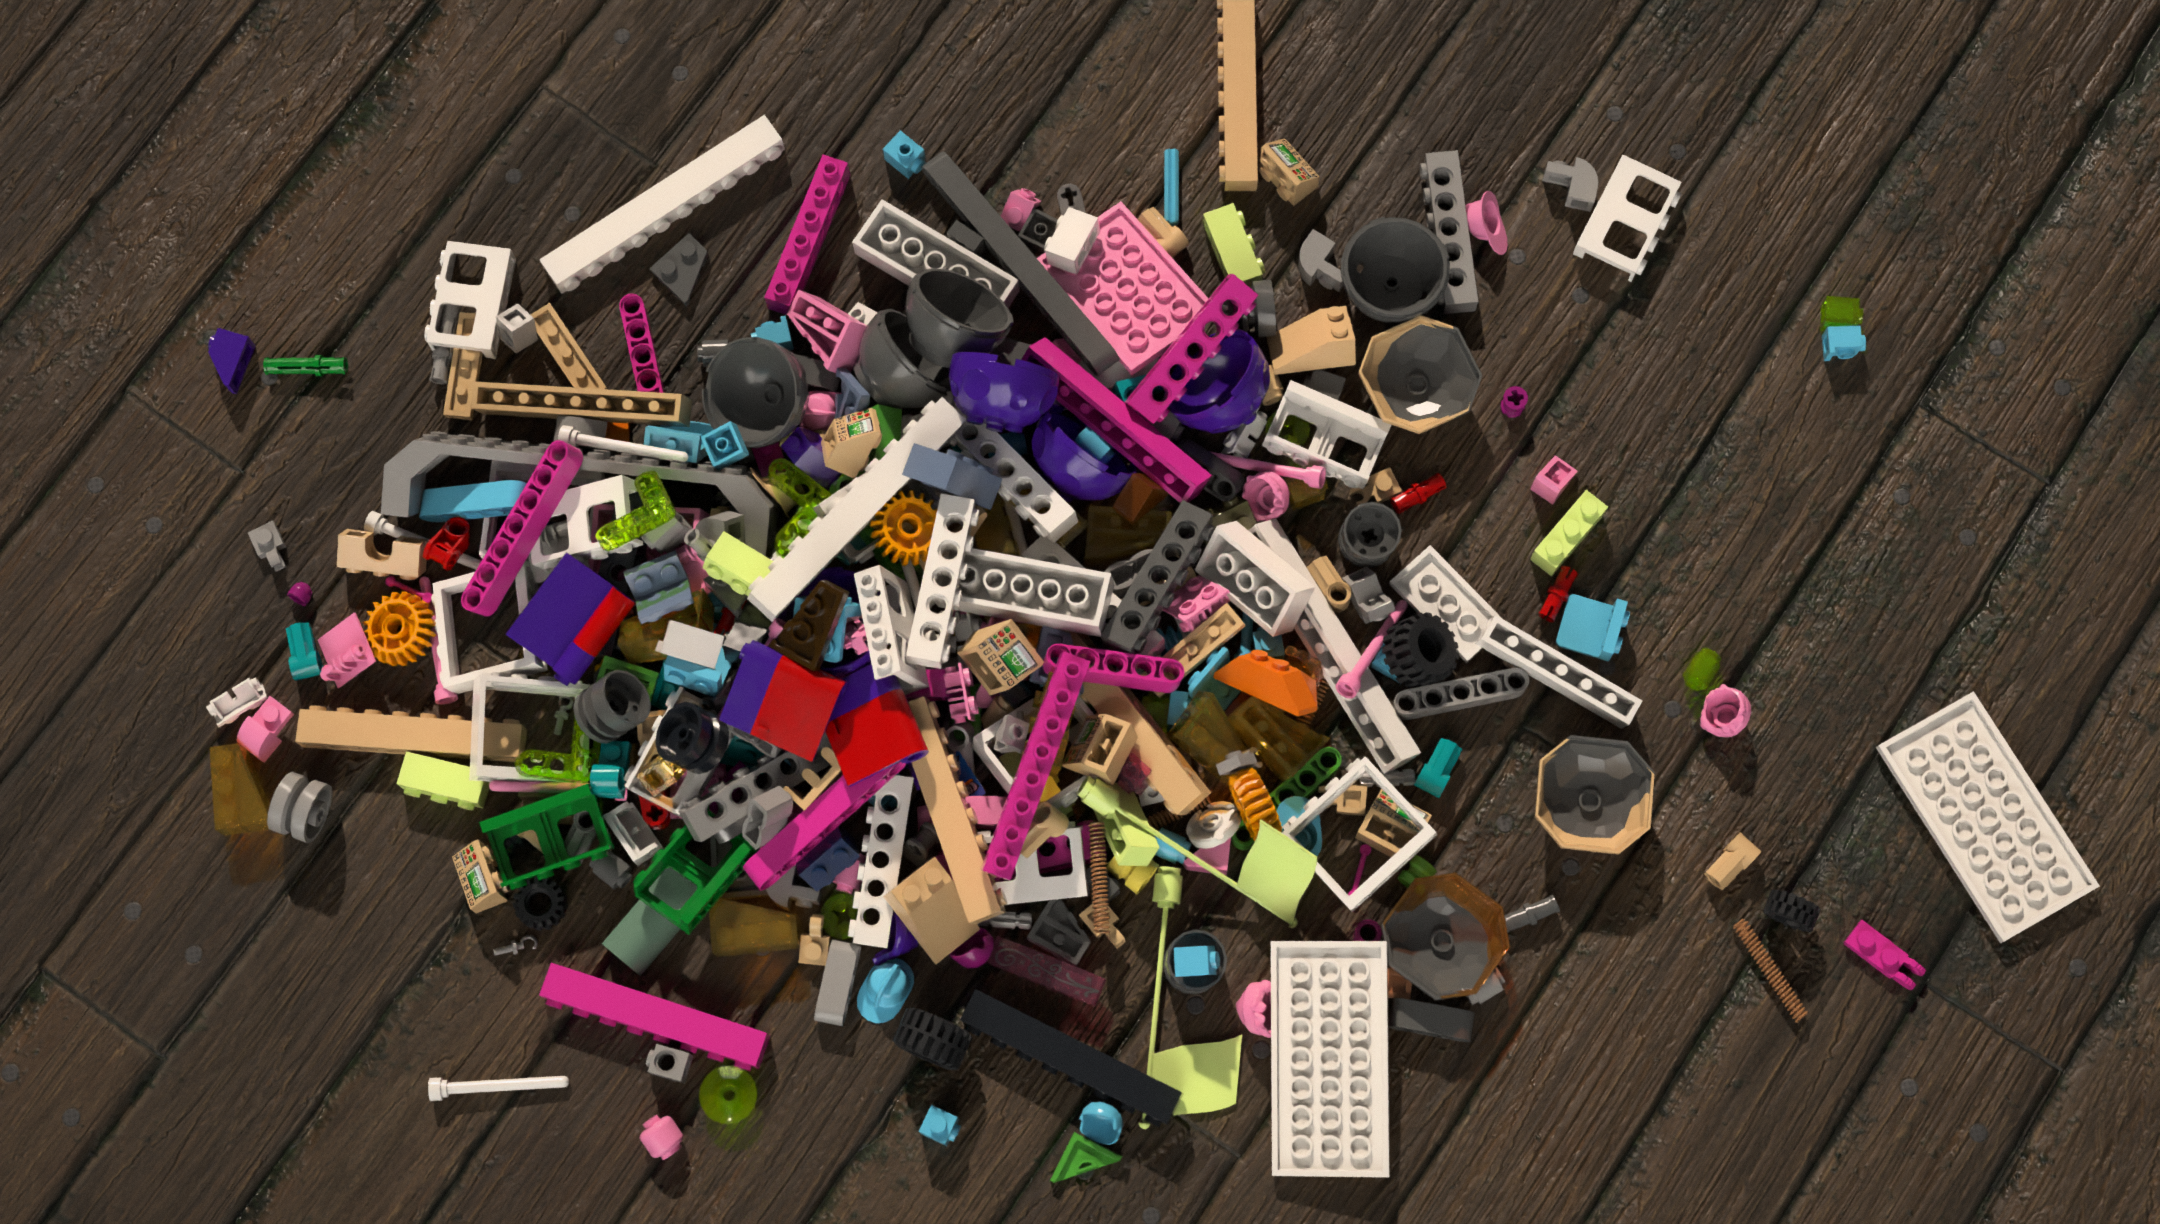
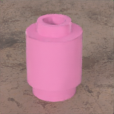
(847, 879)

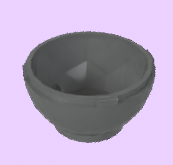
(1397, 252)
(953, 316)
(894, 369)

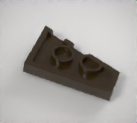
(811, 629)

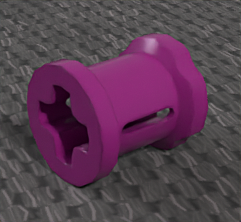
(1519, 396)

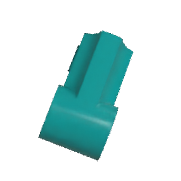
(304, 658)
(1436, 773)

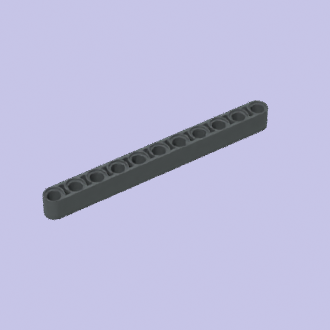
(1021, 264)

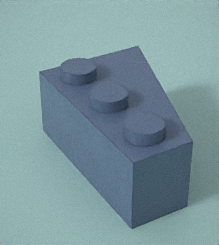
(953, 474)

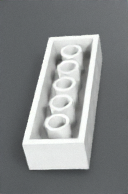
(908, 247)
(1033, 591)

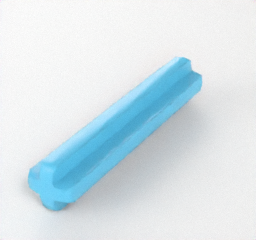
(1171, 186)

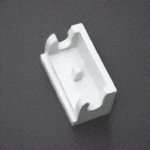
(633, 832)

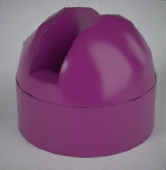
(300, 593)

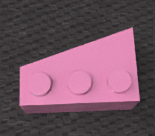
(829, 330)

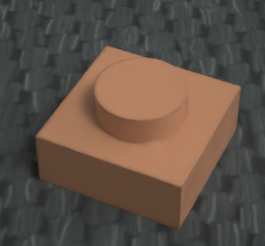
(1398, 986)

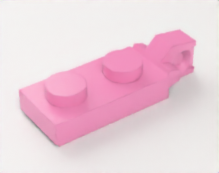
(855, 637)

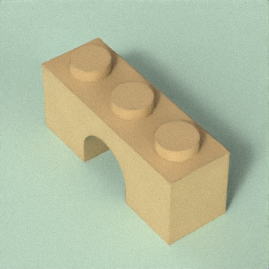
(358, 554)

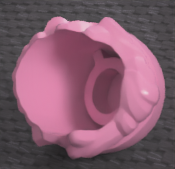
(1266, 495)
(1725, 712)
(1255, 1008)

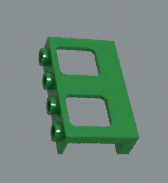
(544, 819)
(710, 881)

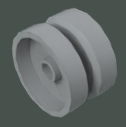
(299, 807)

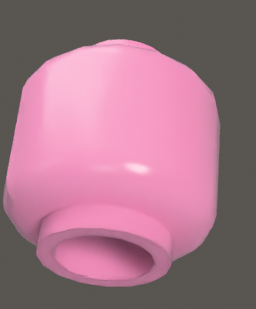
(661, 1137)

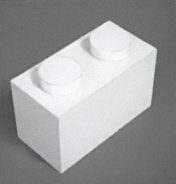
(1072, 240)

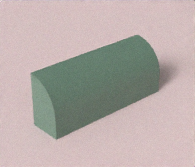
(643, 930)

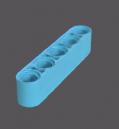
(470, 500)

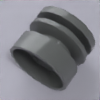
(1263, 315)
(1384, 531)
(612, 706)
(1193, 984)

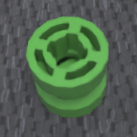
(1418, 868)

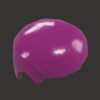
(975, 950)

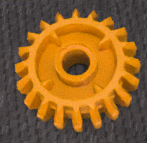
(890, 529)
(415, 633)
(1253, 801)

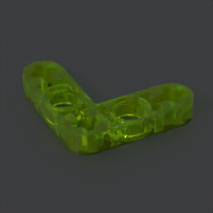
(806, 511)
(655, 512)
(570, 761)

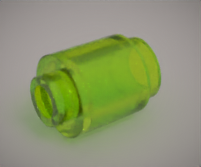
(1702, 669)

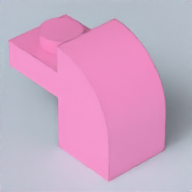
(260, 731)

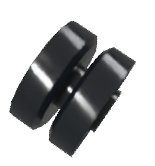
(692, 738)

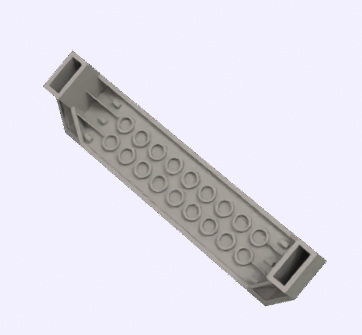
(406, 476)

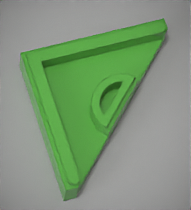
(1081, 1157)

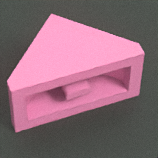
(1553, 479)
(1215, 857)

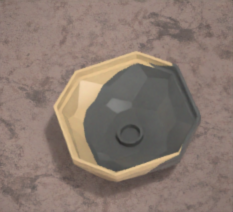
(1420, 374)
(1594, 794)

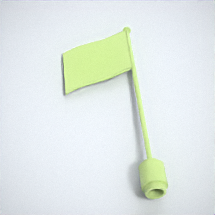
(1271, 874)
(1202, 1071)

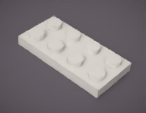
(1437, 588)

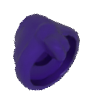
(899, 942)

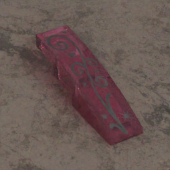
(1046, 971)

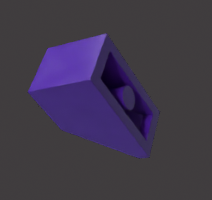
(231, 356)
(806, 453)

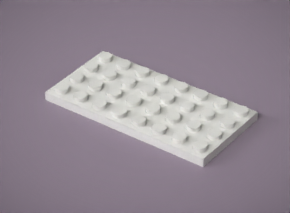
(1987, 817)
(1330, 1058)

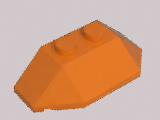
(1271, 681)

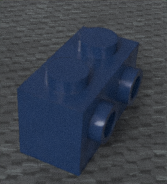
(828, 859)

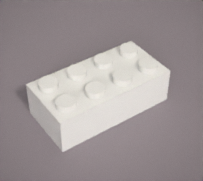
(1256, 577)

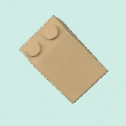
(1314, 342)
(932, 910)

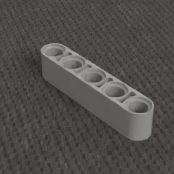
(1470, 684)

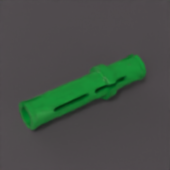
(316, 365)

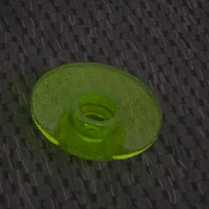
(713, 1094)

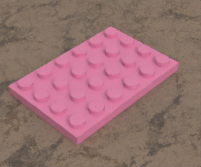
(1131, 290)

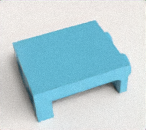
(680, 439)

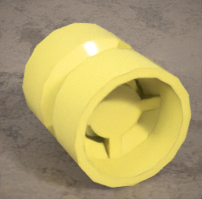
(1135, 876)

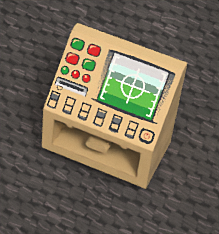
(1287, 171)
(851, 441)
(1000, 656)
(1101, 747)
(1387, 826)
(480, 876)

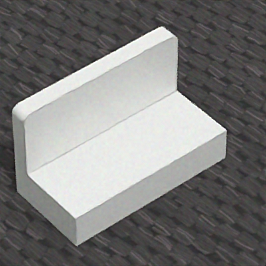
(691, 644)

